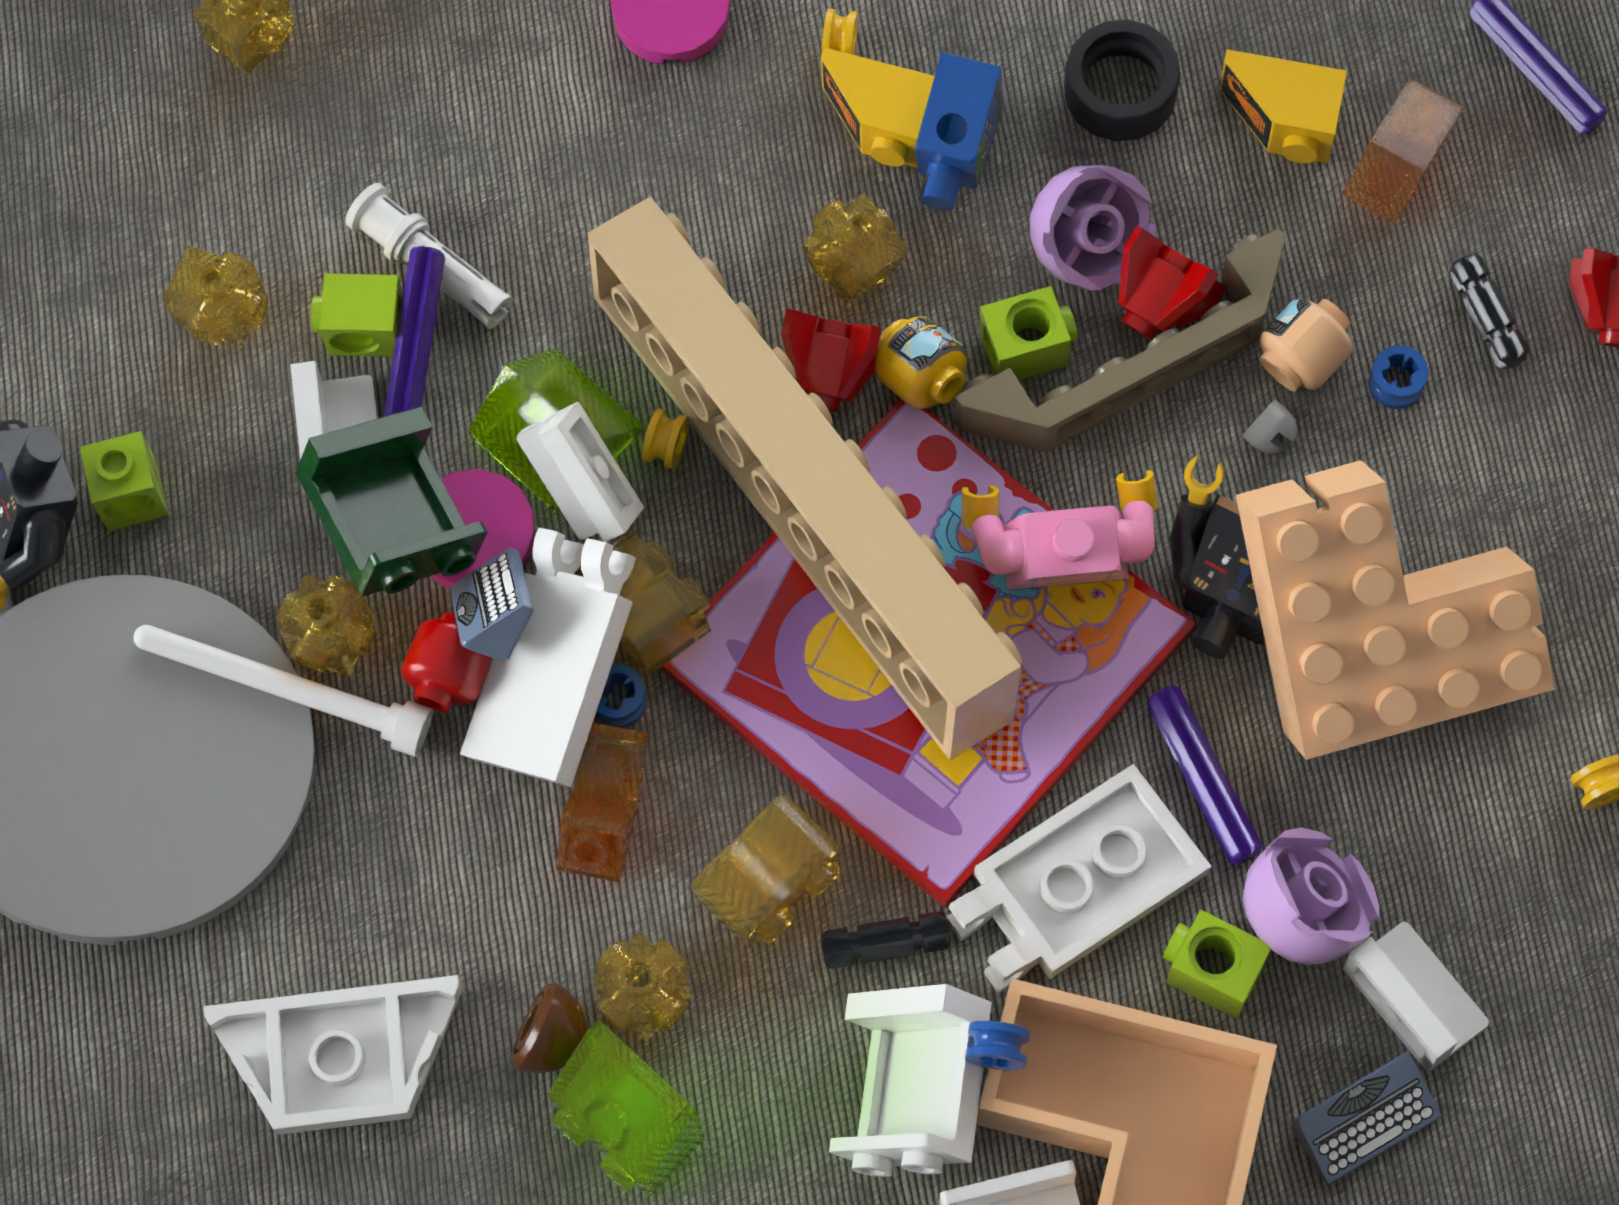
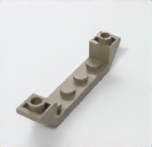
(1003, 411)

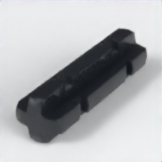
(1488, 311)
(885, 940)

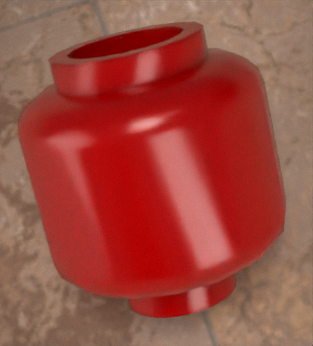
(442, 668)

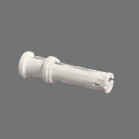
(400, 232)

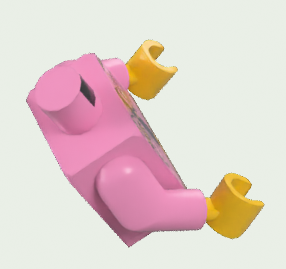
(1067, 543)

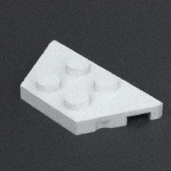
(338, 1052)

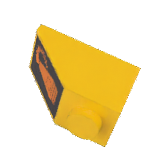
(1285, 103)
(877, 104)

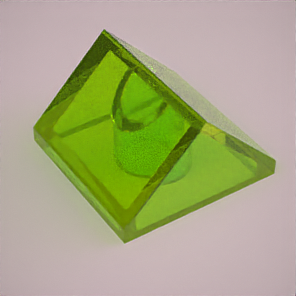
(534, 390)

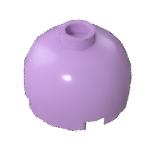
(1086, 221)
(1309, 899)

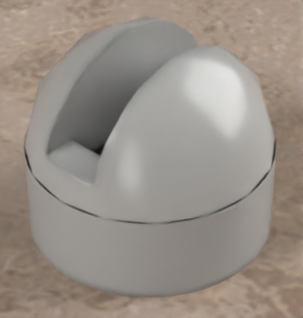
(1270, 422)

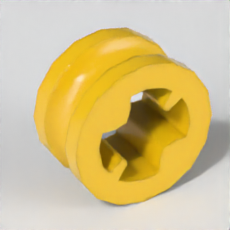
(840, 31)
(665, 438)
(1598, 782)

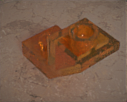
(1402, 150)
(603, 803)

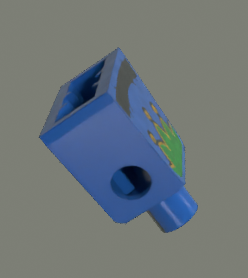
(957, 128)

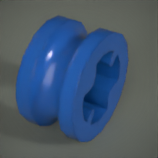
(1406, 359)
(631, 708)
(997, 1045)

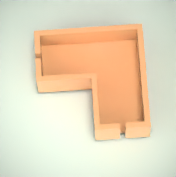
(1373, 649)
(1147, 1091)

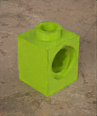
(1032, 310)
(358, 314)
(124, 481)
(1225, 990)

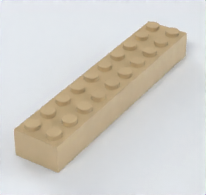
(805, 478)

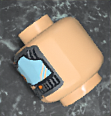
(1305, 344)

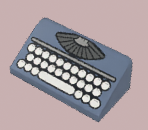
(493, 605)
(1366, 1118)

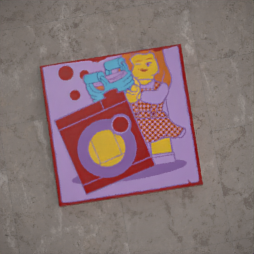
(829, 719)

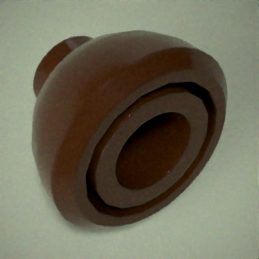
(549, 1031)

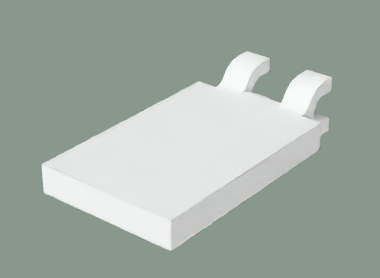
(546, 695)
(1079, 879)

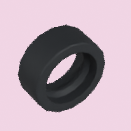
(1118, 39)

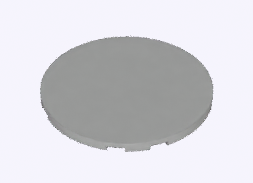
(134, 780)

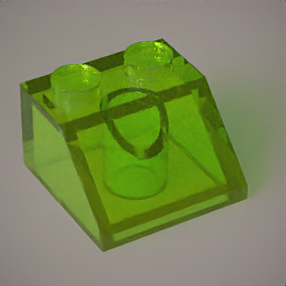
(624, 1112)

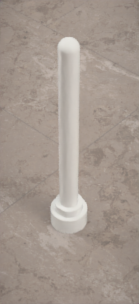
(400, 724)

